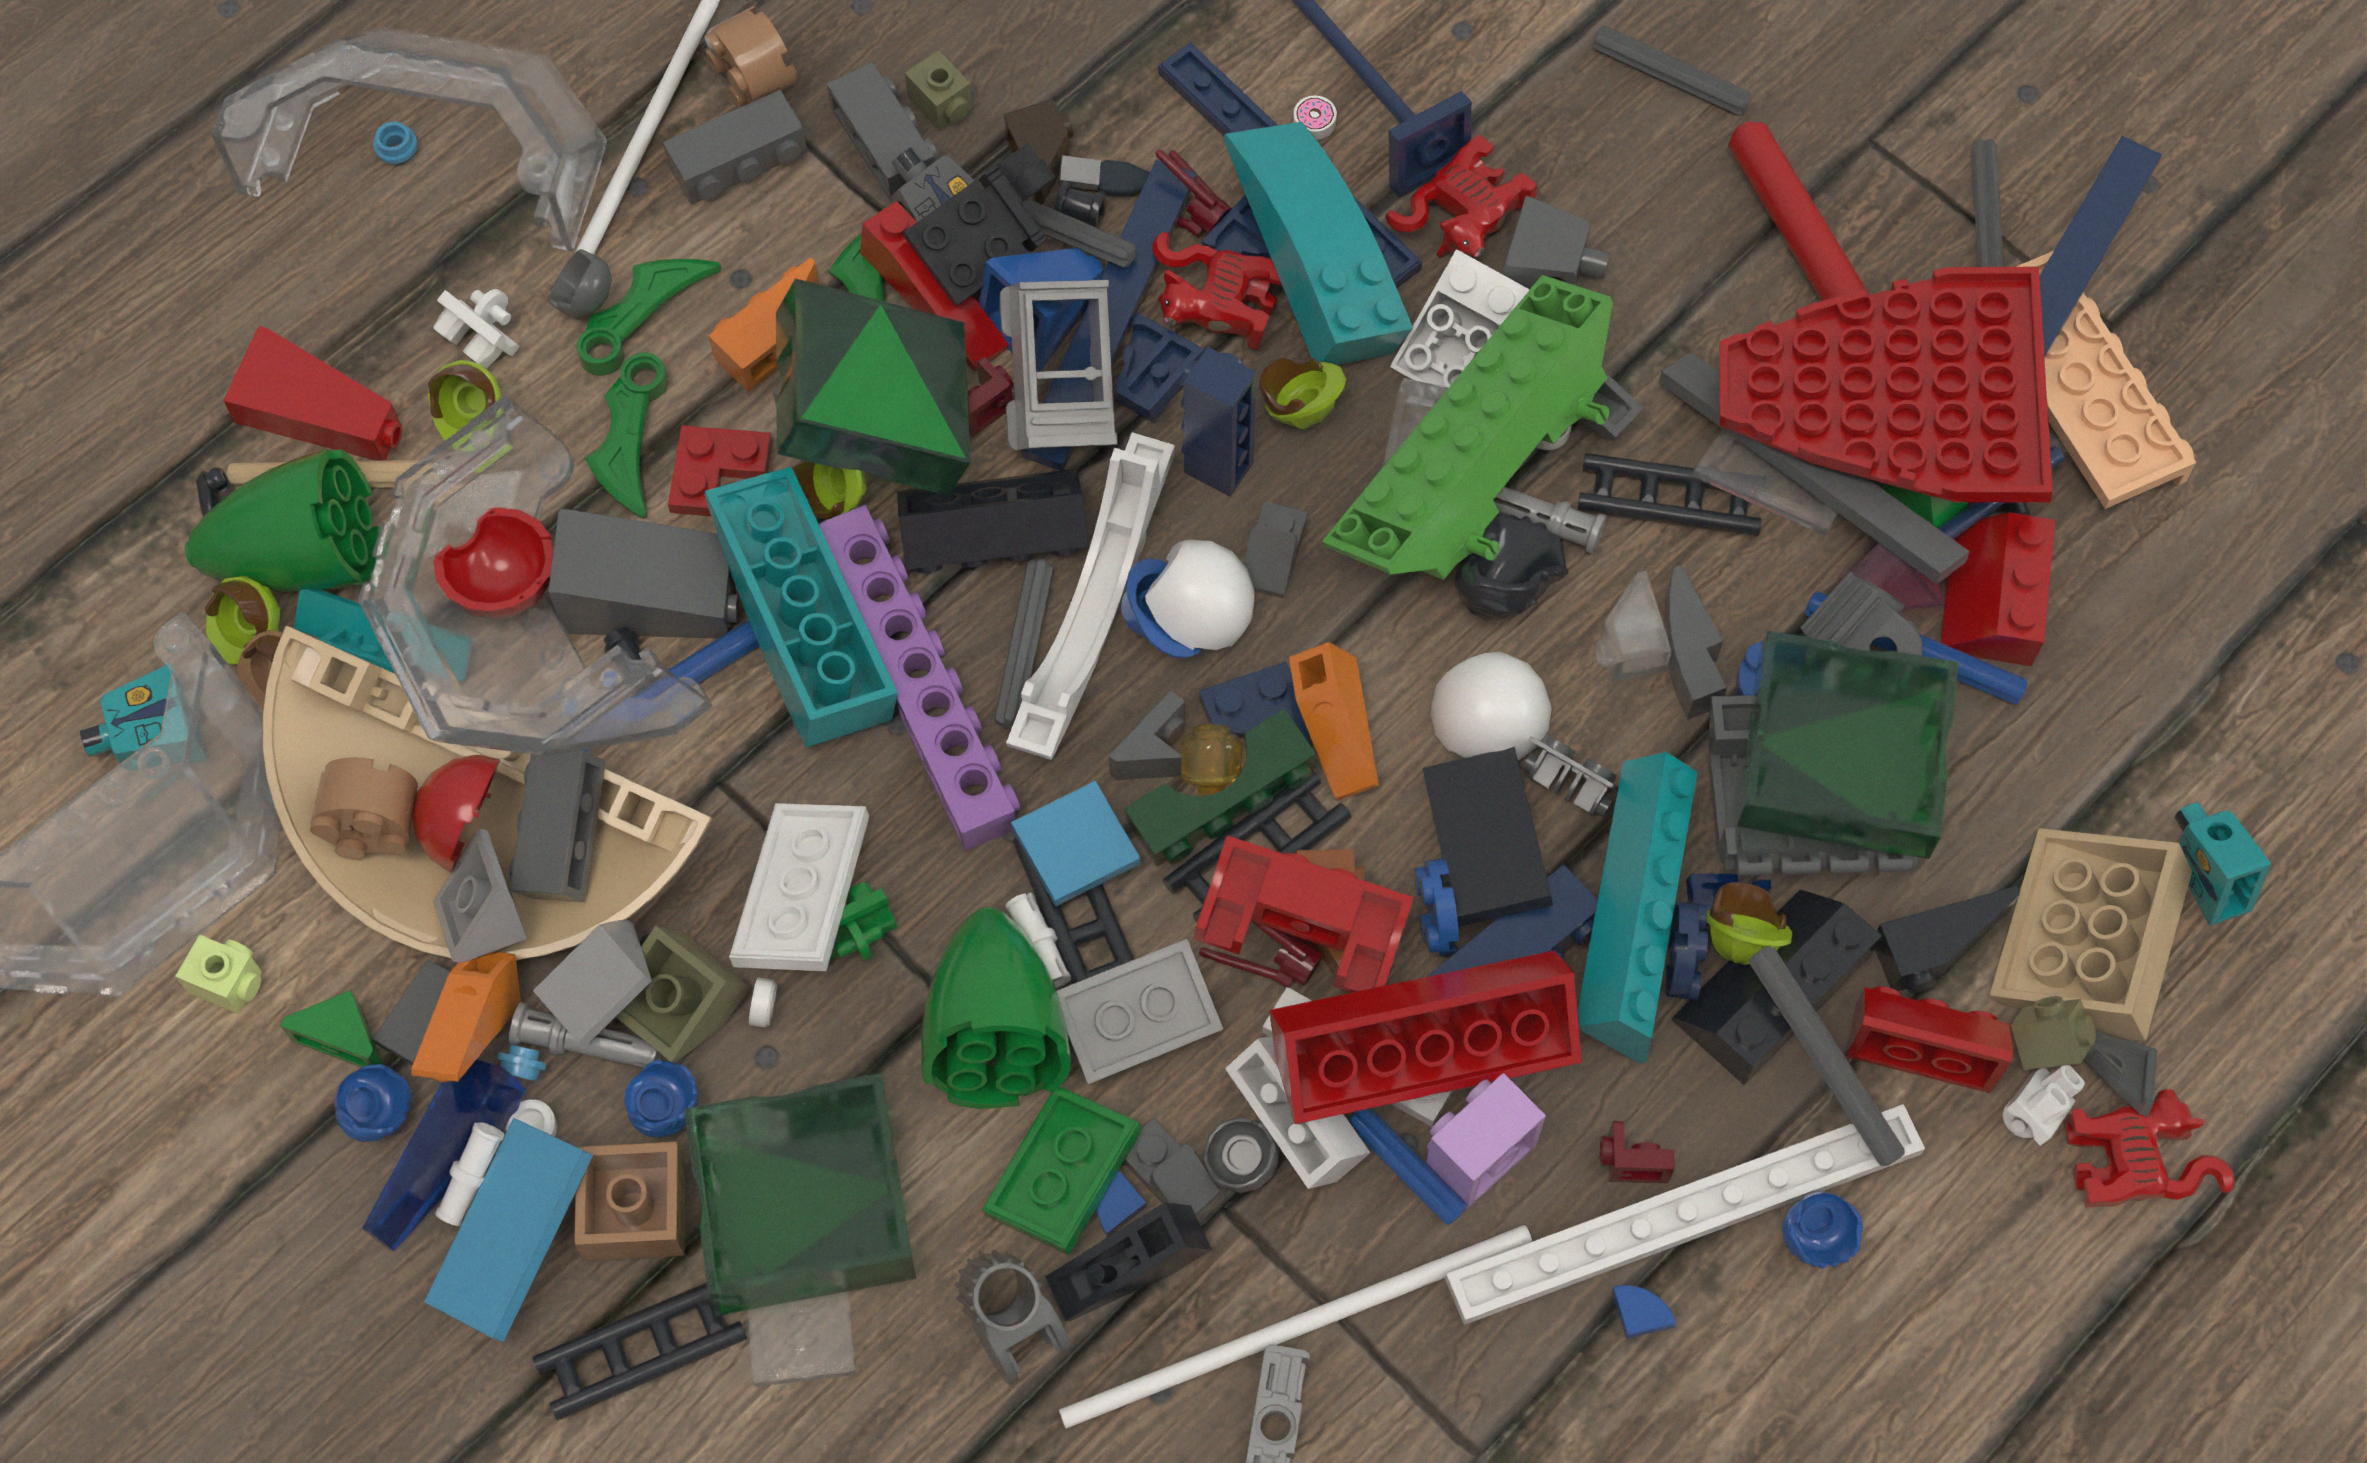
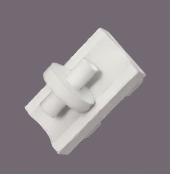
(459, 317)
(2042, 1103)

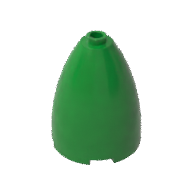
(292, 527)
(992, 1003)

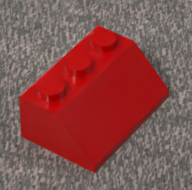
(2001, 593)
(1929, 1039)

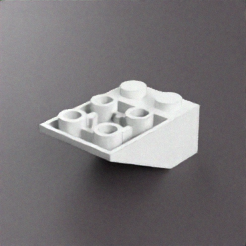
(1457, 321)

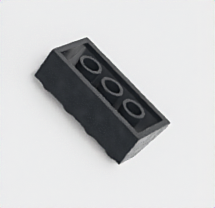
(992, 521)
(1735, 1012)

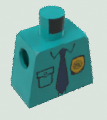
(131, 716)
(2223, 861)

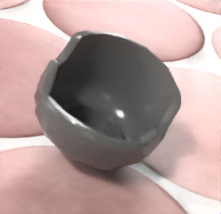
(581, 285)
(1240, 1155)

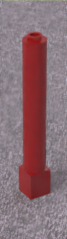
(1793, 211)

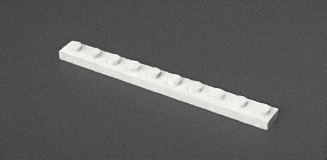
(1671, 1219)

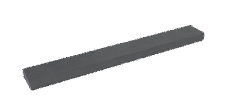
(1849, 495)

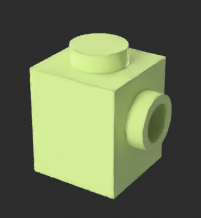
(220, 973)

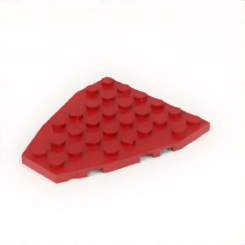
(1906, 385)

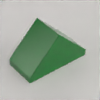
(335, 1029)

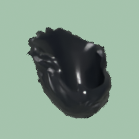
(1519, 574)

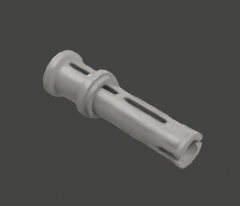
(1560, 517)
(547, 1031)

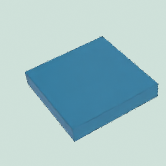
(1075, 843)

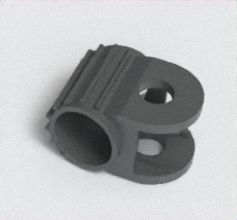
(1860, 613)
(1015, 1322)

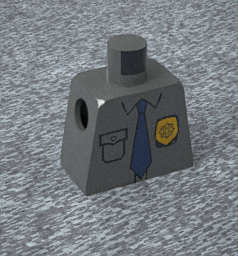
(927, 186)

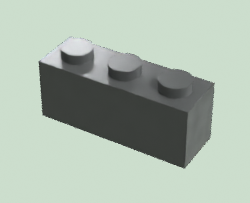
(877, 123)
(735, 147)
(557, 826)

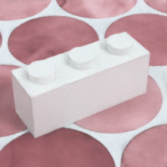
(1317, 1149)

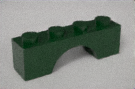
(1173, 821)

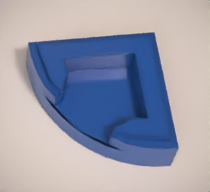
(1119, 1205)
(1641, 1311)

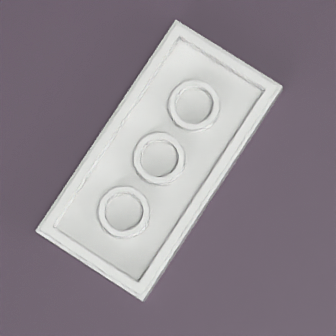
(799, 887)

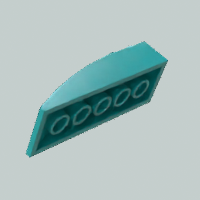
(1319, 245)
(801, 608)

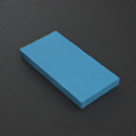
(508, 1229)

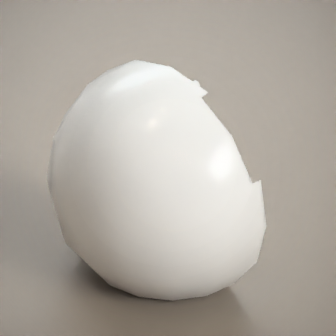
(1202, 596)
(1490, 706)

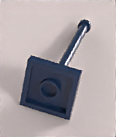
(1420, 141)

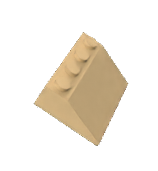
(2095, 927)

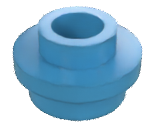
(391, 134)
(522, 1062)

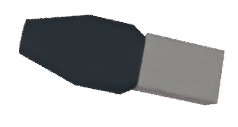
(1107, 176)

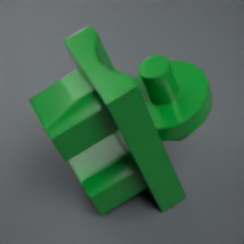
(862, 922)

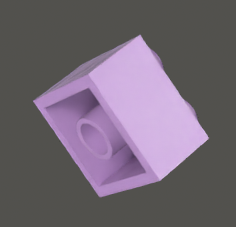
(1484, 1138)

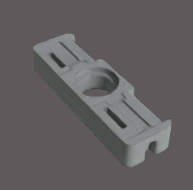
(1277, 1391)

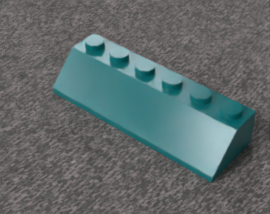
(1636, 903)

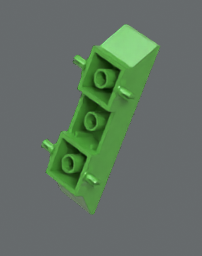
(1519, 389)

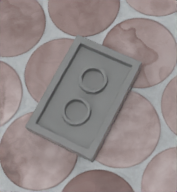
(1137, 1011)

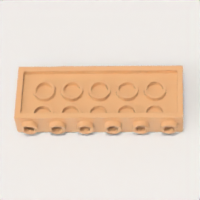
(2106, 411)

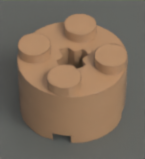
(749, 56)
(364, 808)

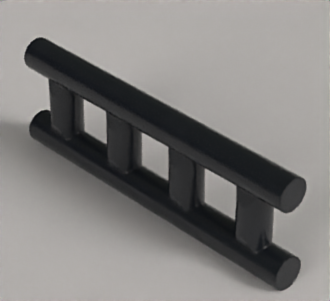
(1647, 505)
(1264, 820)
(1069, 939)
(623, 1375)

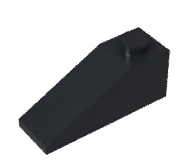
(1928, 943)
(1129, 1260)

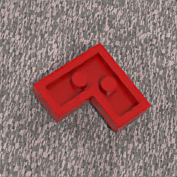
(707, 456)

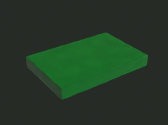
(1062, 1169)

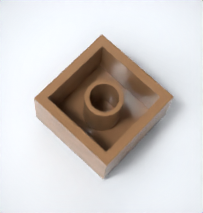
(631, 1202)

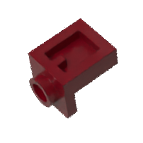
(990, 399)
(1640, 1164)

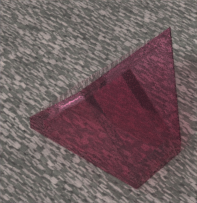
(1899, 579)

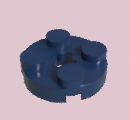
(1688, 947)

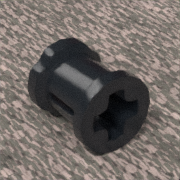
(1081, 204)

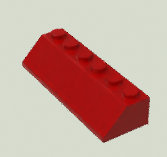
(1426, 1036)

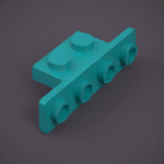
(340, 625)

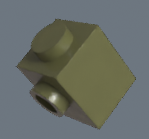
(939, 90)
(2053, 1033)

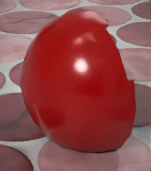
(499, 567)
(448, 802)

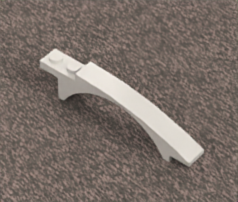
(1118, 539)

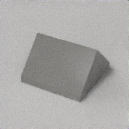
(478, 904)
(596, 980)

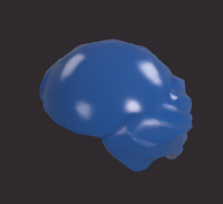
(658, 1098)
(372, 1103)
(1822, 1230)

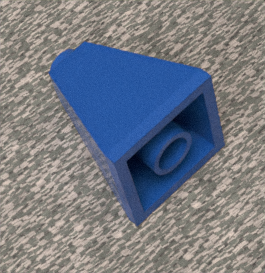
(1050, 318)

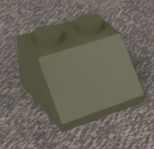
(687, 996)

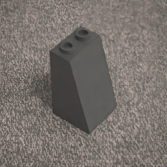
(640, 578)

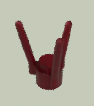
(1205, 207)
(1296, 959)

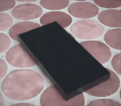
(1487, 836)

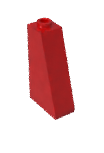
(308, 400)

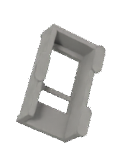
(1057, 424)

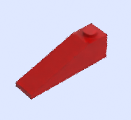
(903, 269)

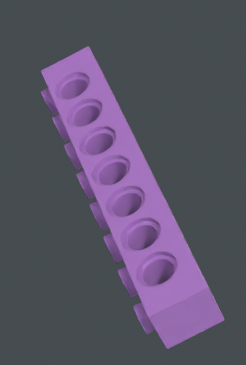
(973, 817)

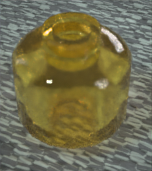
(1210, 758)

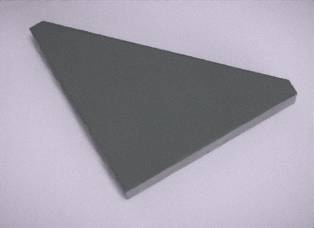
(2126, 1068)

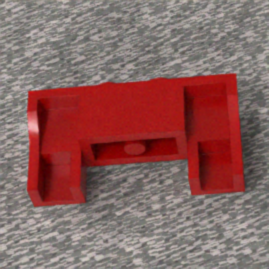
(1308, 903)

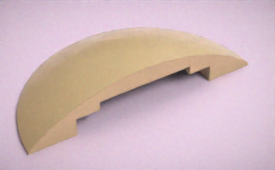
(339, 706)

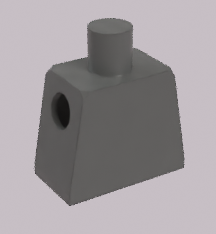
(1552, 245)

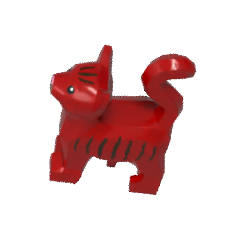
(1469, 193)
(1228, 283)
(2134, 1157)

